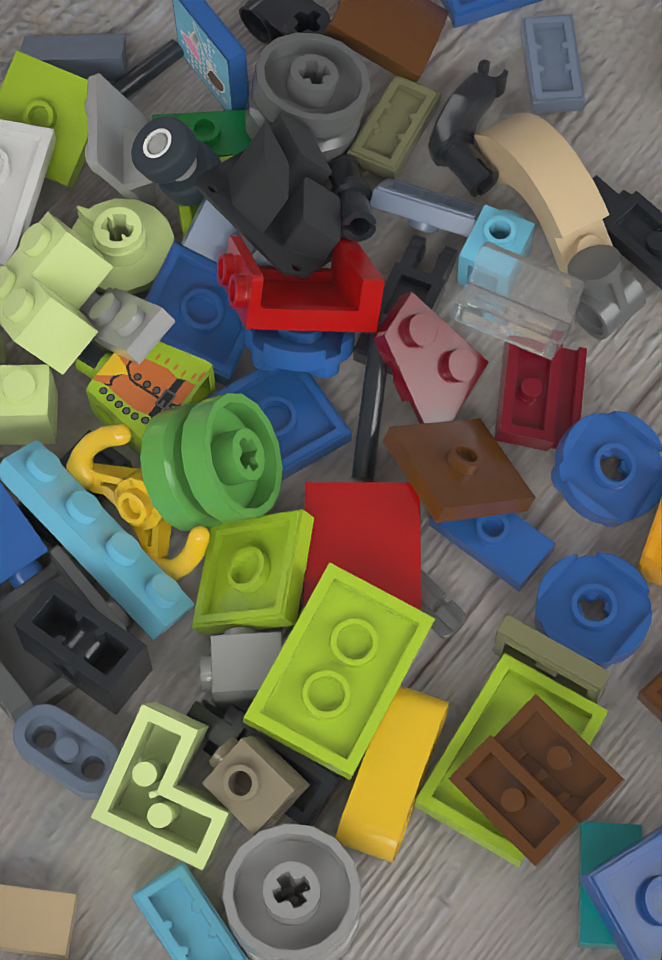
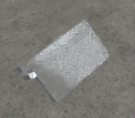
(519, 300)

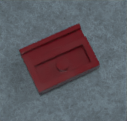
(539, 396)

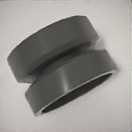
(314, 84)

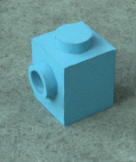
(500, 228)

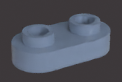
(71, 752)

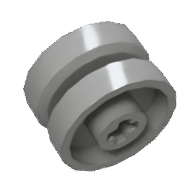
(286, 864)

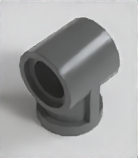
(609, 291)

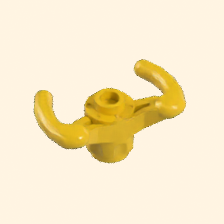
(128, 493)

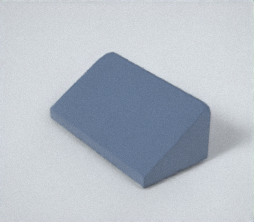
(81, 53)

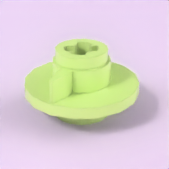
(130, 238)

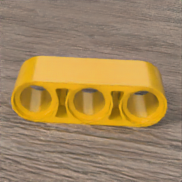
(392, 774)

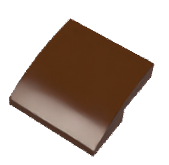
(390, 32)
(536, 780)

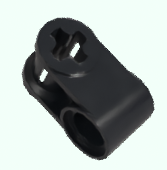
(279, 18)

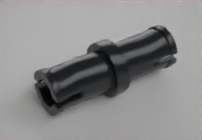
(354, 196)

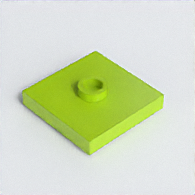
(50, 99)
(254, 573)

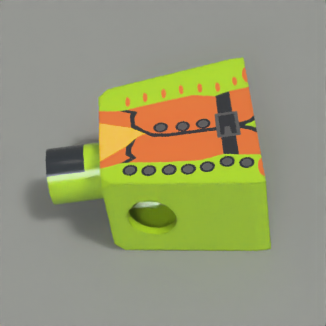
(135, 393)

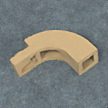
(551, 180)

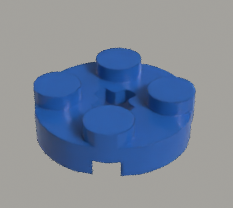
(300, 351)
(581, 478)
(587, 579)

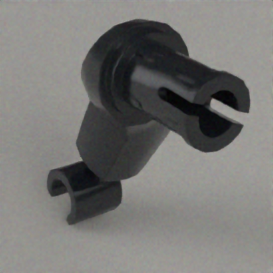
(455, 128)

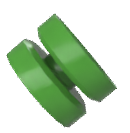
(211, 462)

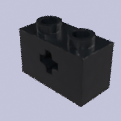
(84, 646)

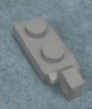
(126, 323)

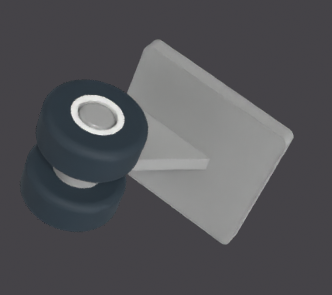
(140, 152)

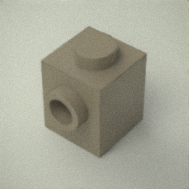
(254, 782)

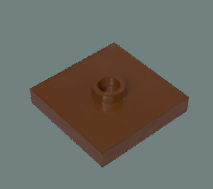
(458, 469)

